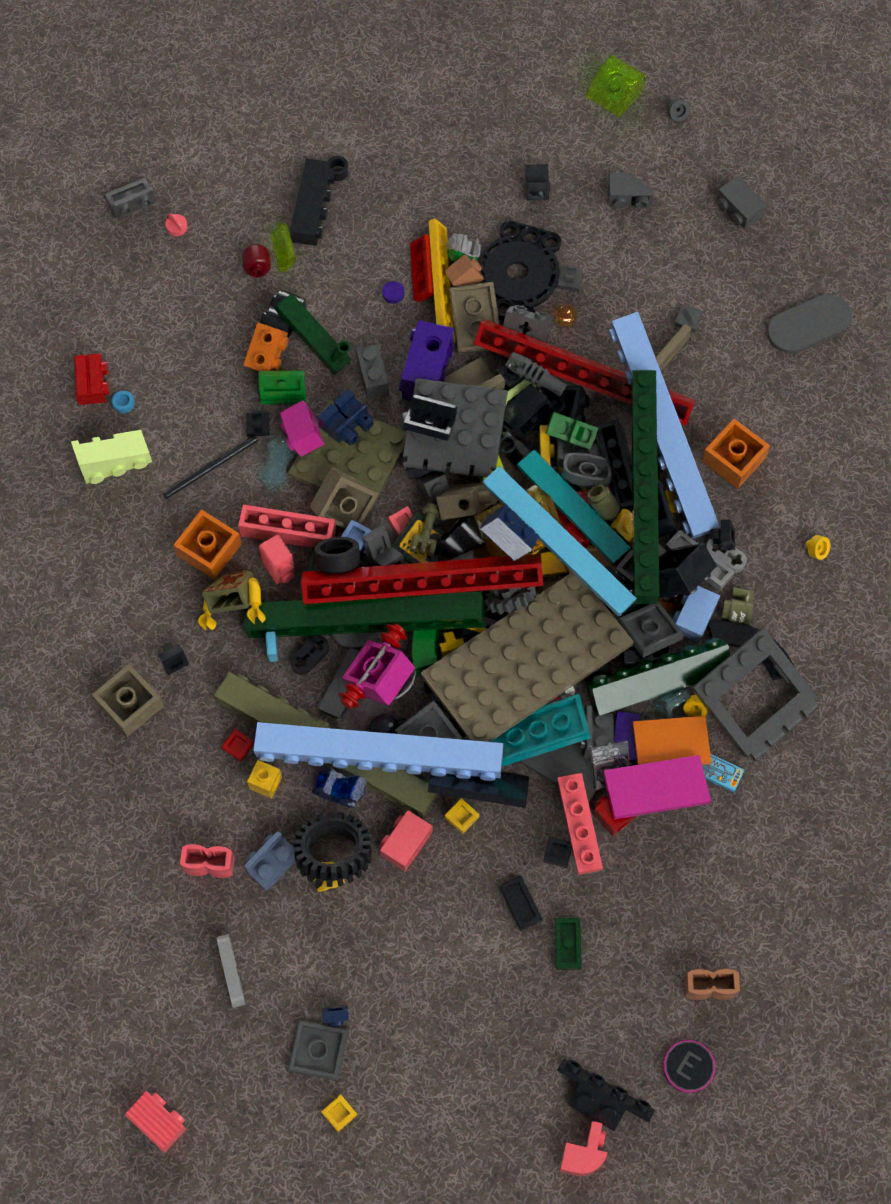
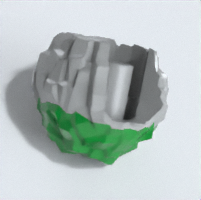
(460, 245)

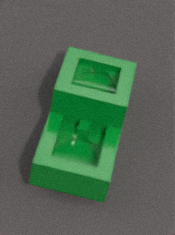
(571, 430)

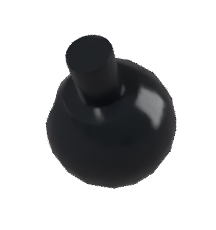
(385, 724)

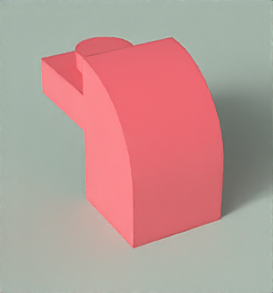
(585, 1160)

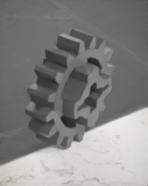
(509, 599)

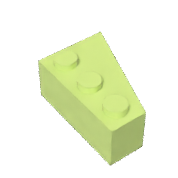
(111, 456)

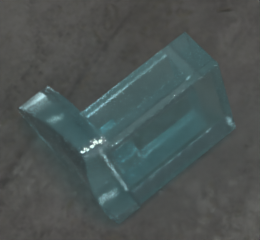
(666, 702)

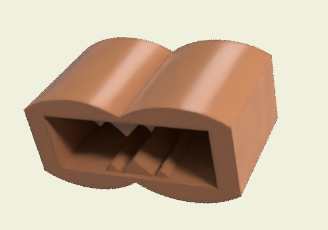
(719, 985)

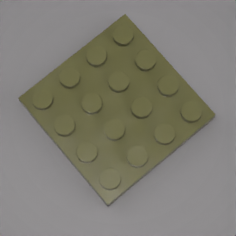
(367, 460)

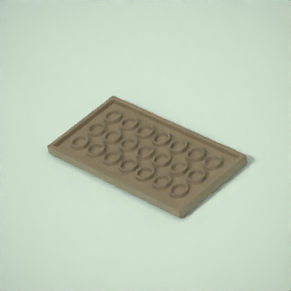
(526, 659)

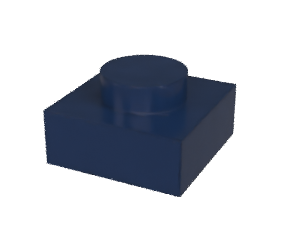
(335, 1016)

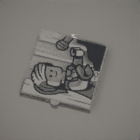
(608, 757)

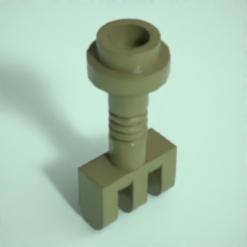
(431, 512)

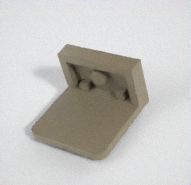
(476, 374)

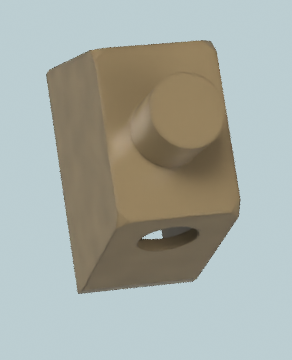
(464, 500)

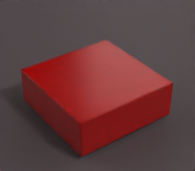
(237, 745)

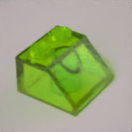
(616, 86)

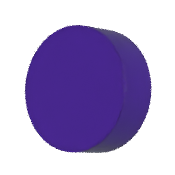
(393, 292)

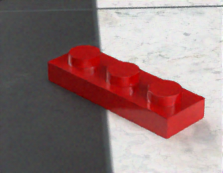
(421, 268)

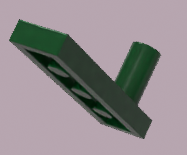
(331, 353)

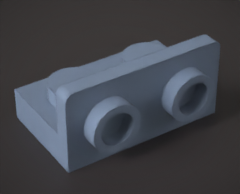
(270, 861)

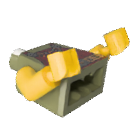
(231, 593)

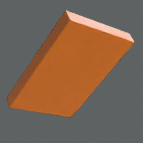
(671, 739)

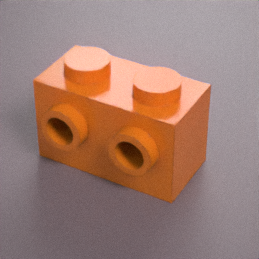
(266, 348)

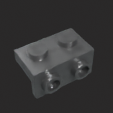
(131, 198)

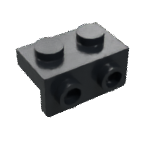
(430, 417)

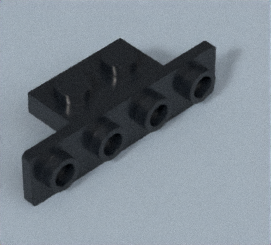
(600, 1099)

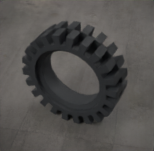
(332, 826)

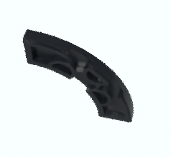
(737, 634)

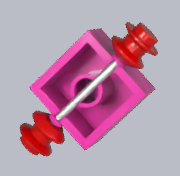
(377, 670)

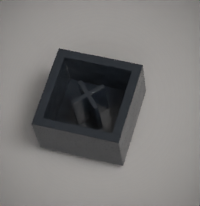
(684, 570)

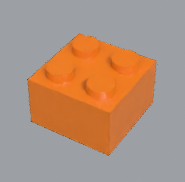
(736, 453)
(207, 544)

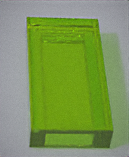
(283, 247)

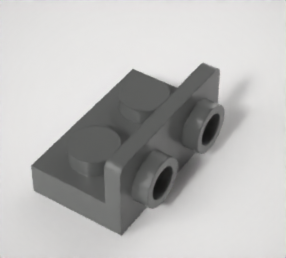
(600, 729)

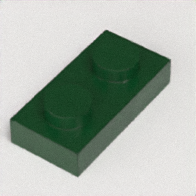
(568, 944)

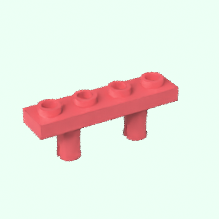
(579, 824)

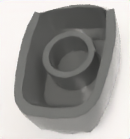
(586, 470)

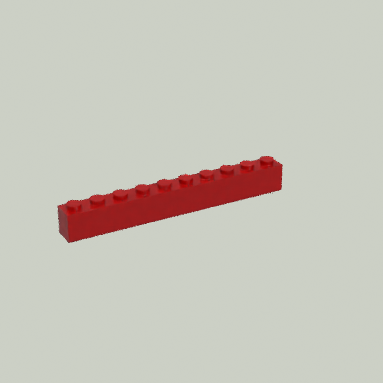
(568, 365)
(422, 579)

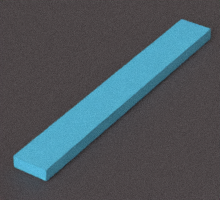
(560, 542)

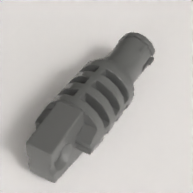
(535, 374)

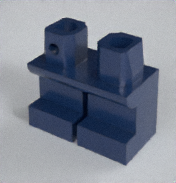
(343, 417)

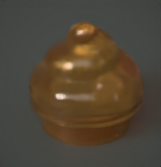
(566, 315)

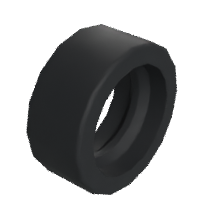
(337, 555)

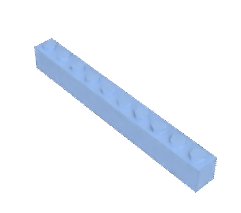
(671, 441)
(378, 750)

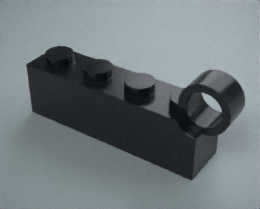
(312, 198)

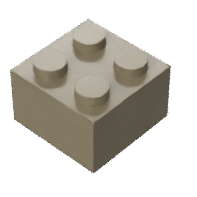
(128, 700)

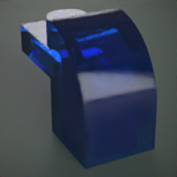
(339, 788)

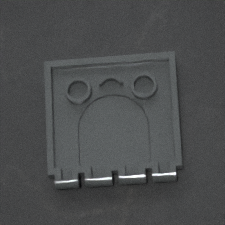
(475, 433)

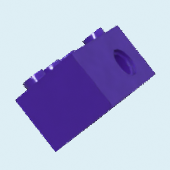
(427, 356)

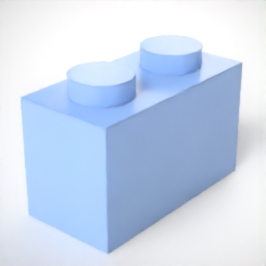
(696, 613)

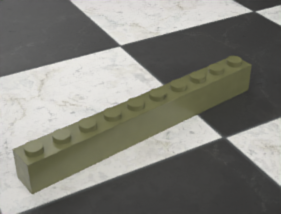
(259, 706)

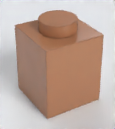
(465, 272)

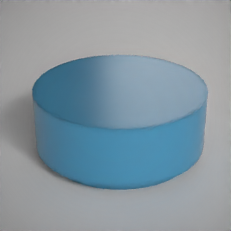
(123, 401)

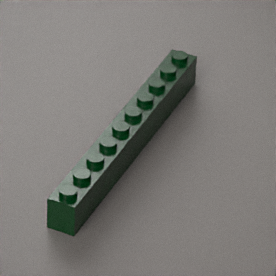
(644, 487)
(368, 615)

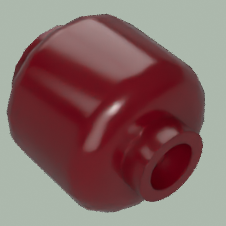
(256, 260)

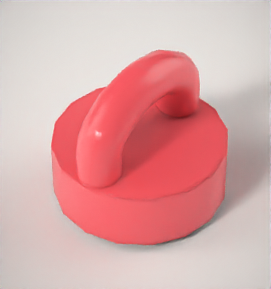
(176, 224)

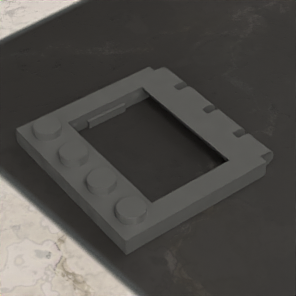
(733, 670)

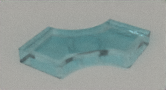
(274, 472)

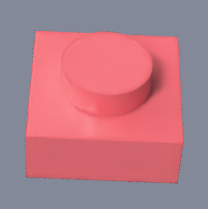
(400, 520)

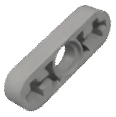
(230, 971)

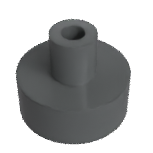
(678, 109)

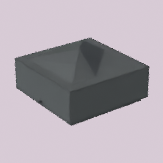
(689, 316)

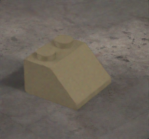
(343, 498)

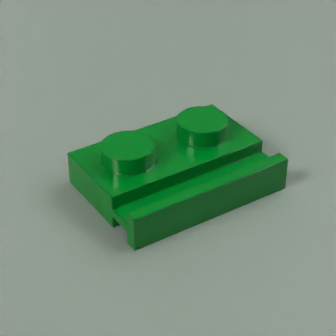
(282, 387)

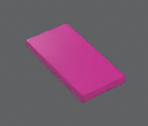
(656, 787)

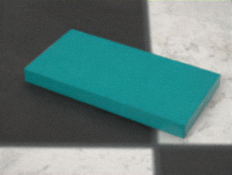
(545, 730)

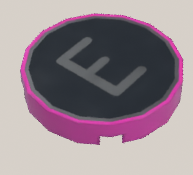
(689, 1066)

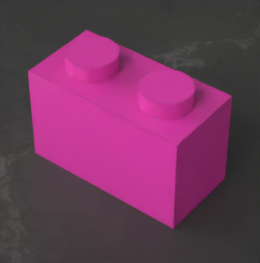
(301, 429)

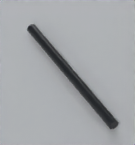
(210, 467)

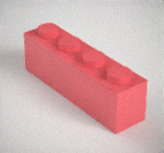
(292, 527)

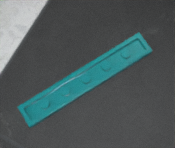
(574, 507)

